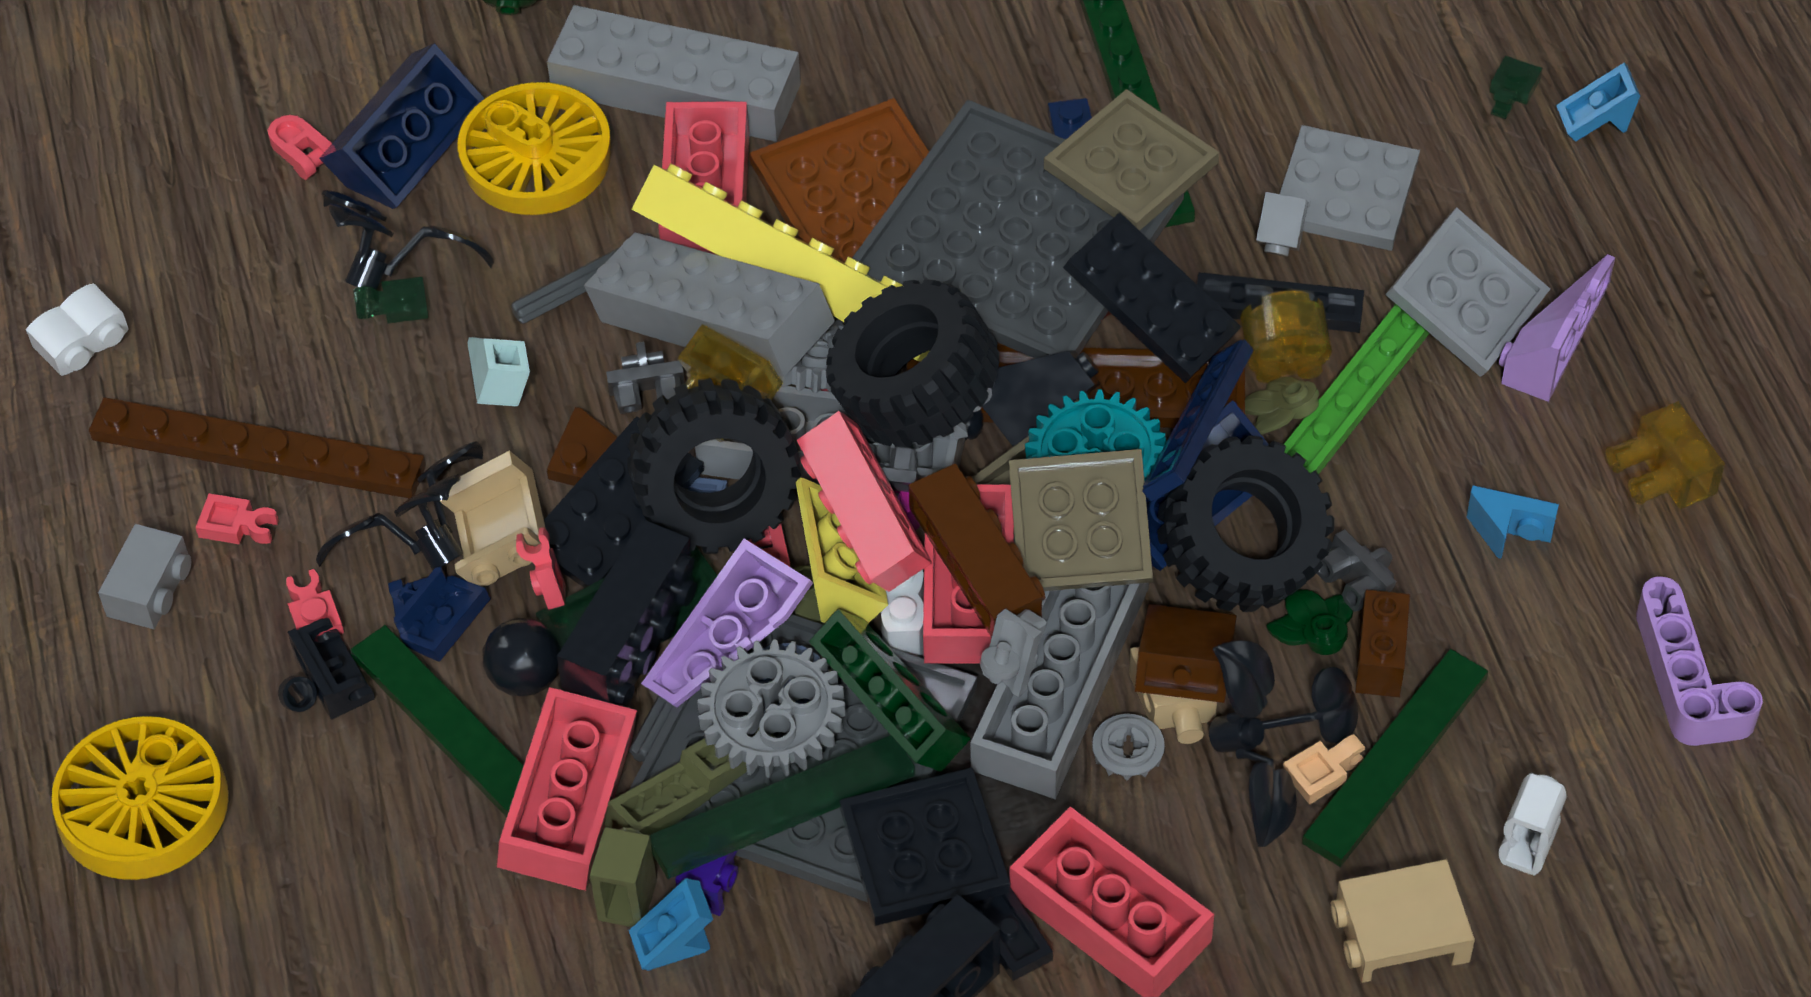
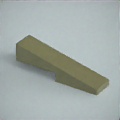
(675, 791)

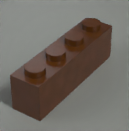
(973, 546)

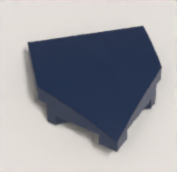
(435, 611)

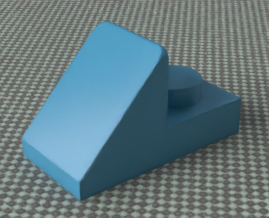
(1604, 100)
(1502, 513)
(673, 927)

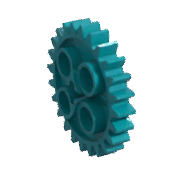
(1074, 429)

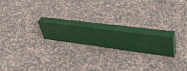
(440, 715)
(1394, 758)

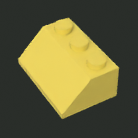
(833, 563)

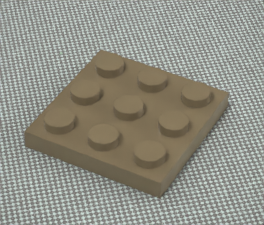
(1131, 160)
(1082, 519)

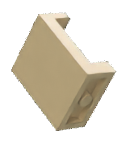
(489, 512)
(1402, 918)

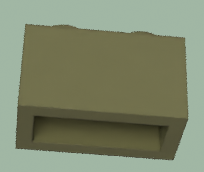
(623, 876)

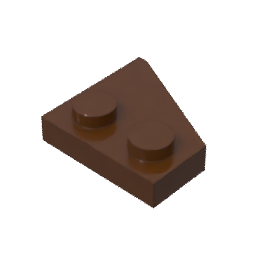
(578, 448)

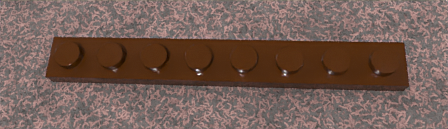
(257, 448)

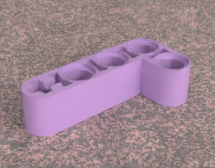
(1685, 660)

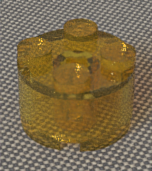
(1287, 336)

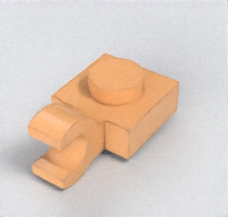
(1322, 770)

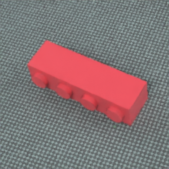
(863, 502)

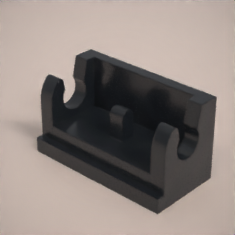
(330, 668)

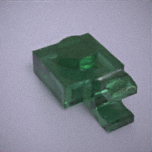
(1511, 83)
(399, 300)

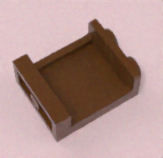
(1179, 654)

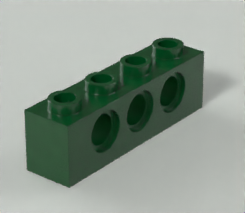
(889, 690)

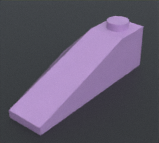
(1550, 339)
(739, 607)

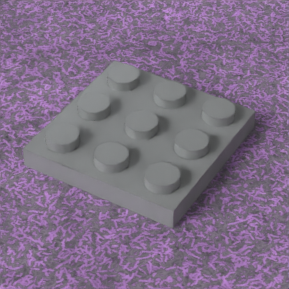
(1351, 185)
(1468, 292)

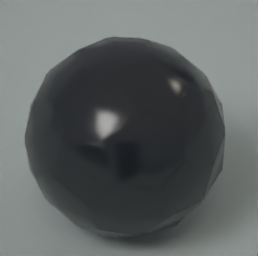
(521, 657)

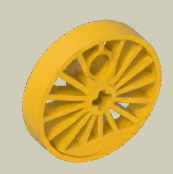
(525, 144)
(138, 798)

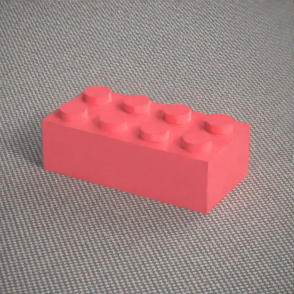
(712, 146)
(949, 622)
(566, 788)
(1111, 904)

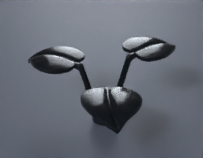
(370, 263)
(435, 537)
(1247, 681)

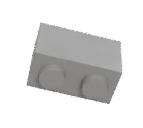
(145, 576)

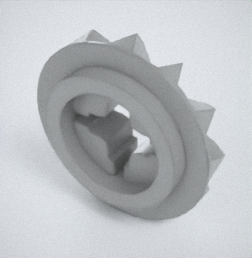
(1146, 740)

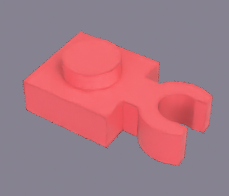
(231, 517)
(312, 604)

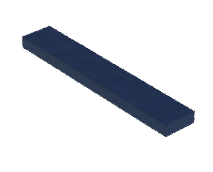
(1197, 420)

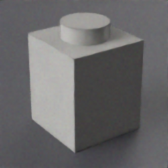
(1281, 223)

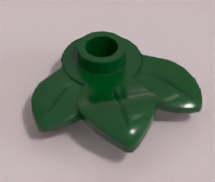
(1313, 622)

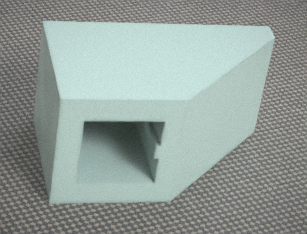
(498, 370)

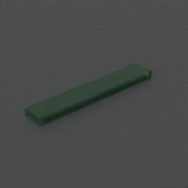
(779, 806)

